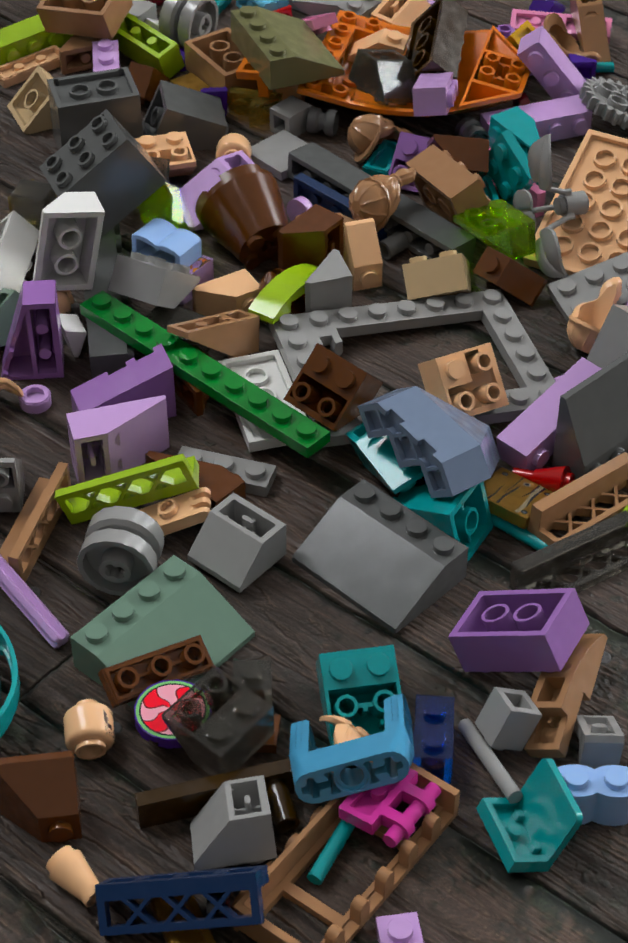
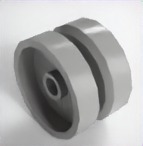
(188, 19)
(120, 549)

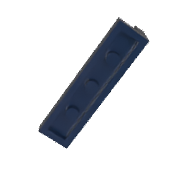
(325, 197)
(178, 884)

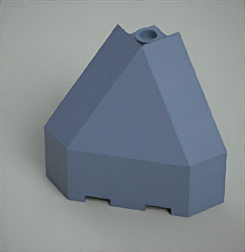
(433, 434)

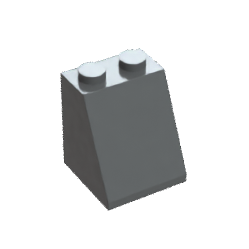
(189, 111)

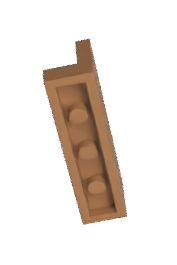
(580, 499)
(35, 522)

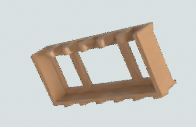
(305, 847)

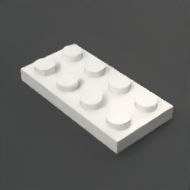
(270, 375)

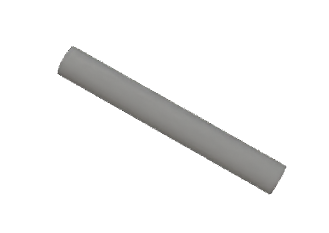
(490, 761)

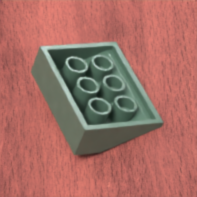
(158, 612)

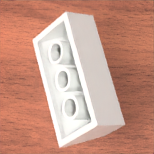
(17, 247)

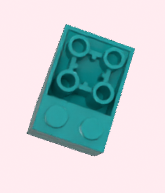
(519, 123)
(380, 460)
(357, 684)

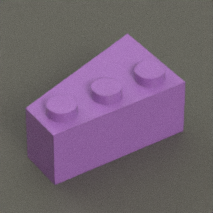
(35, 335)
(138, 380)

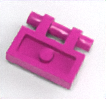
(377, 807)

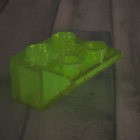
(168, 205)
(500, 228)

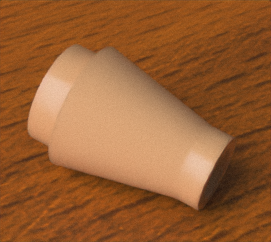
(72, 873)

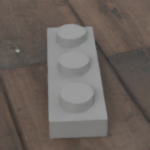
(257, 475)

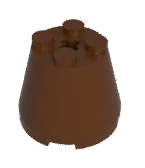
(244, 214)

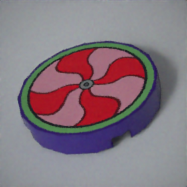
(151, 706)

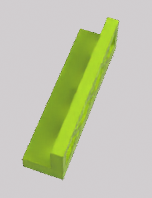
(130, 487)

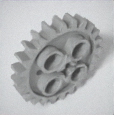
(606, 100)

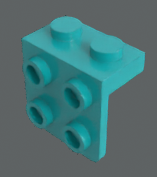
(538, 826)

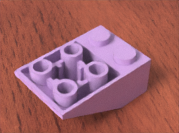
(208, 178)
(116, 436)

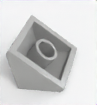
(329, 285)

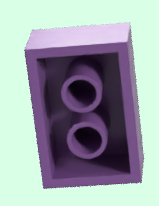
(519, 630)

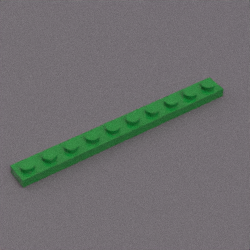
(208, 375)

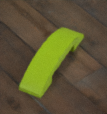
(279, 293)

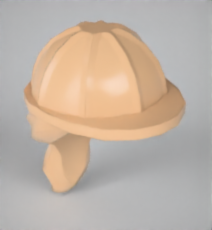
(590, 316)

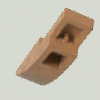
(560, 696)

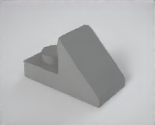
(599, 740)

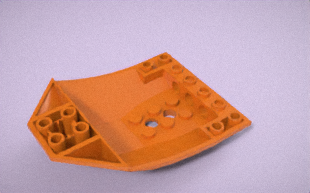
(487, 72)

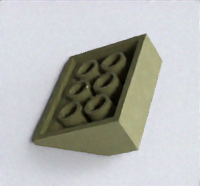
(281, 48)

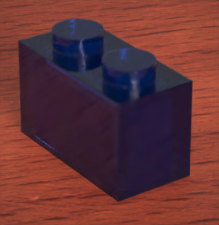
(434, 735)

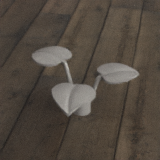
(566, 204)

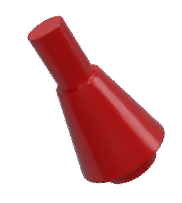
(549, 478)

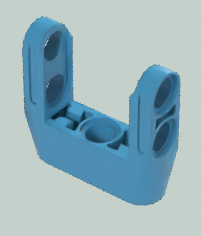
(389, 750)

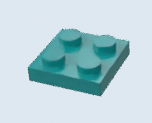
(509, 166)

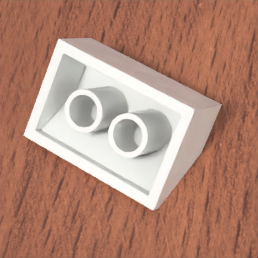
(69, 241)

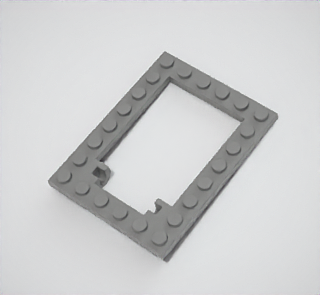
(299, 333)

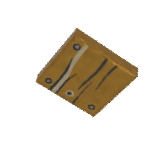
(512, 496)

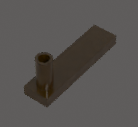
(189, 797)

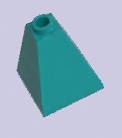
(460, 516)

